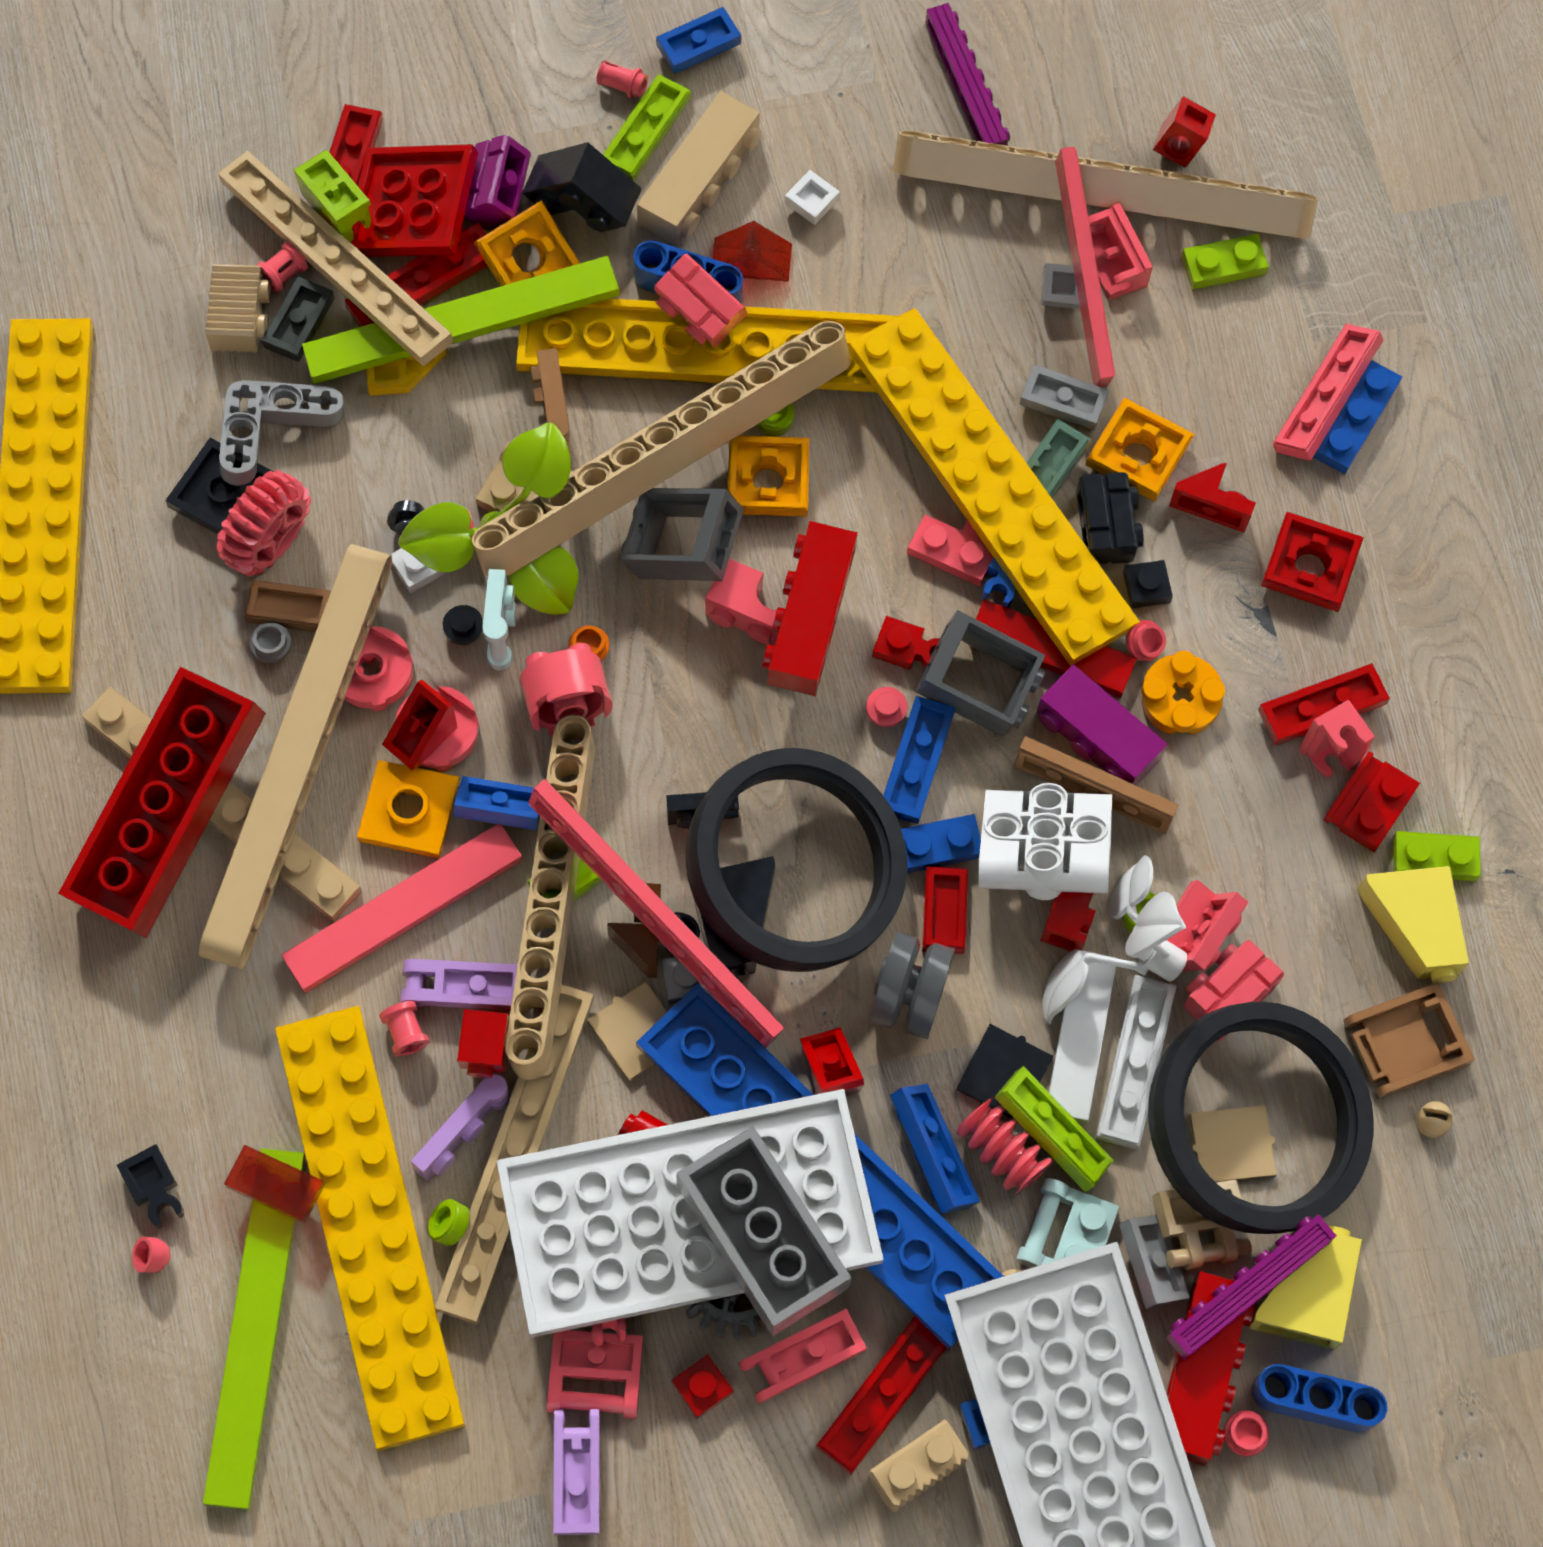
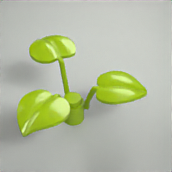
(442, 535)

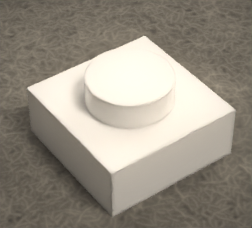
(812, 197)
(413, 572)

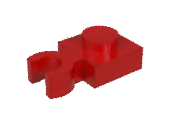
(902, 644)

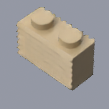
(236, 308)
(918, 1466)

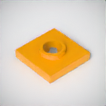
(531, 227)
(1139, 425)
(783, 454)
(417, 835)

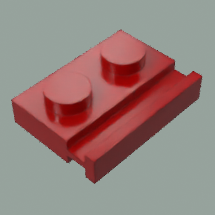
(1371, 801)

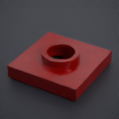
(1332, 545)

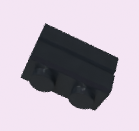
(1108, 517)

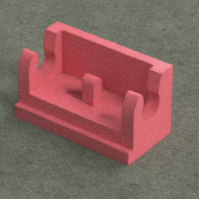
(1118, 253)
(1339, 734)

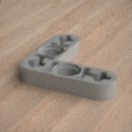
(263, 410)

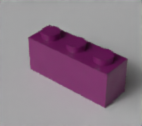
(1100, 727)

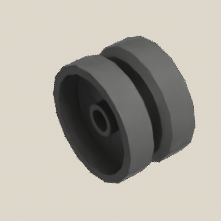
(911, 984)

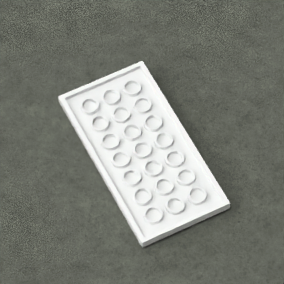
(613, 1237)
(1078, 1407)

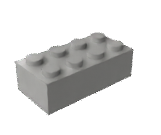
(763, 1230)

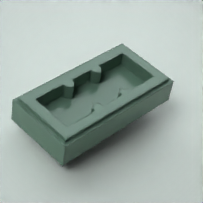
(1058, 456)

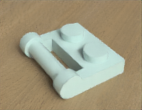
(498, 614)
(1084, 1230)

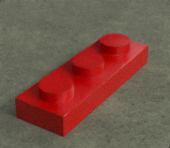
(1294, 712)

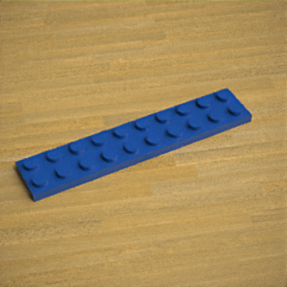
(731, 1071)

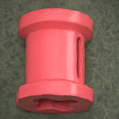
(295, 264)
(404, 1028)

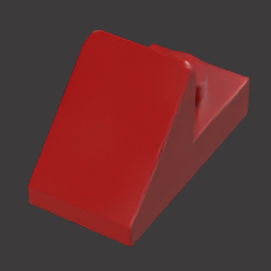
(1202, 498)
(831, 1062)

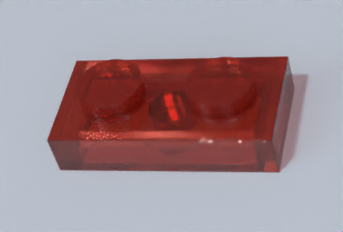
(274, 1184)

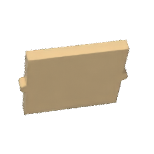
(624, 1024)
(1234, 1143)

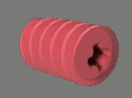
(1003, 1146)

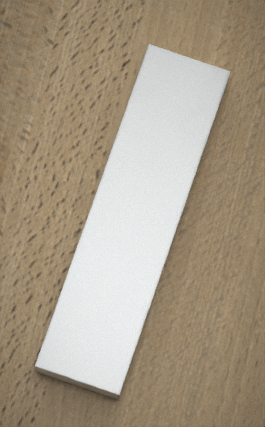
(1081, 1042)
(1136, 1062)

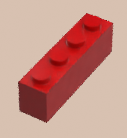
(811, 608)
(1200, 1384)

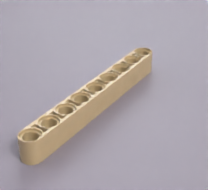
(551, 912)

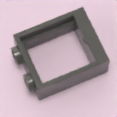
(714, 540)
(996, 644)

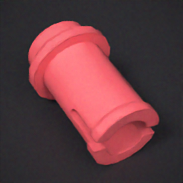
(622, 79)

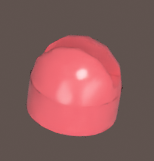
(150, 1255)

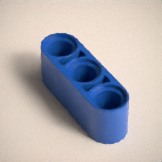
(666, 256)
(1339, 1392)

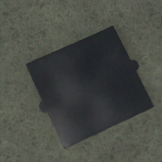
(995, 1063)

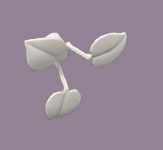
(1147, 941)

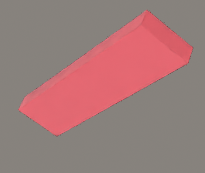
(1328, 392)

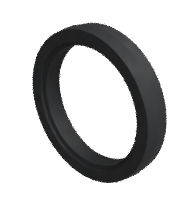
(863, 801)
(1345, 1083)

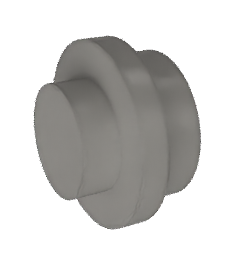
(270, 642)

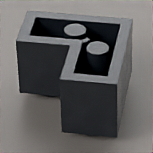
(583, 182)

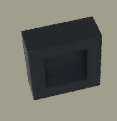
(1147, 584)

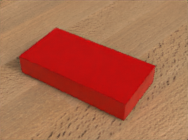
(945, 908)

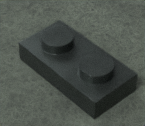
(298, 318)

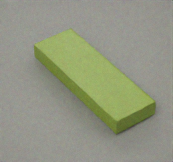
(647, 125)
(1054, 1129)

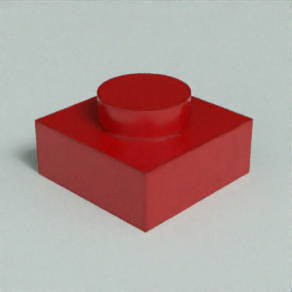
(702, 1386)

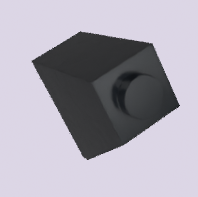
(751, 889)

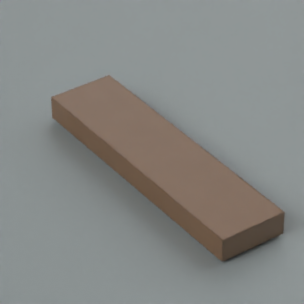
(1083, 778)

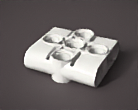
(1045, 841)

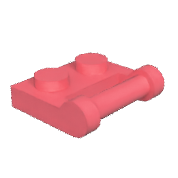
(578, 1357)

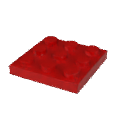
(415, 199)

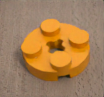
(1182, 716)

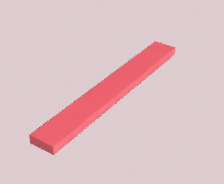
(654, 914)

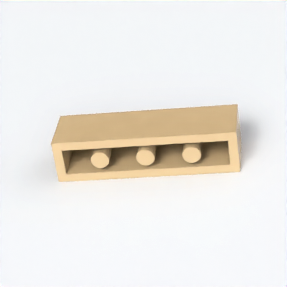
(699, 169)

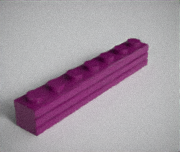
(964, 75)
(1250, 1286)

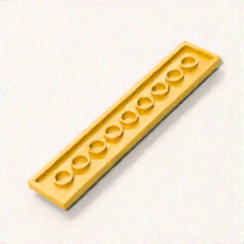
(645, 343)
(993, 486)
(42, 501)
(369, 1229)

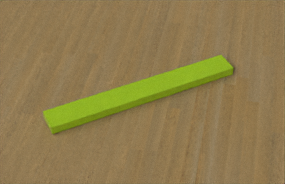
(469, 317)
(251, 1352)

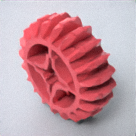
(263, 523)

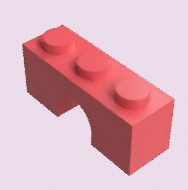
(737, 603)

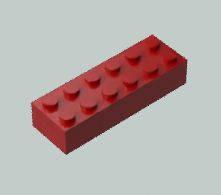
(162, 802)

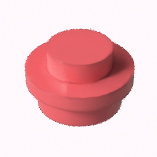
(1145, 640)
(886, 707)
(1246, 1433)

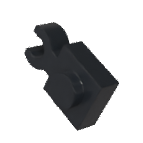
(683, 806)
(149, 1180)

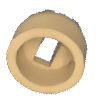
(1432, 1126)

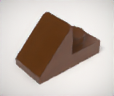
(638, 941)

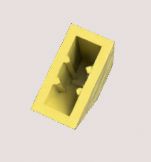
(1420, 919)
(1314, 1298)

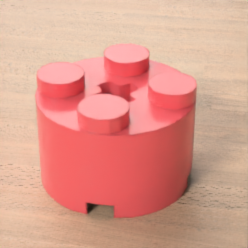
(564, 686)

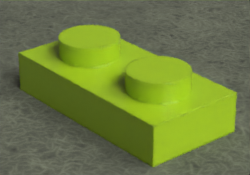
(1224, 261)
(1434, 850)

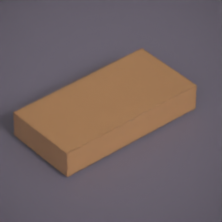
(286, 605)

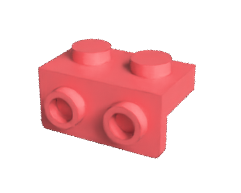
(1207, 922)

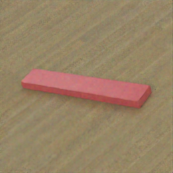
(1085, 267)
(402, 907)

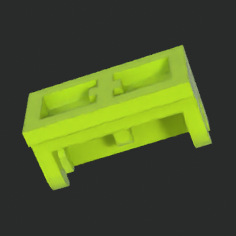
(333, 193)

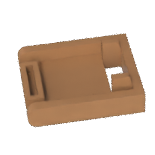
(551, 391)
(1399, 1044)

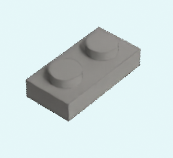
(1064, 397)
(1147, 1253)

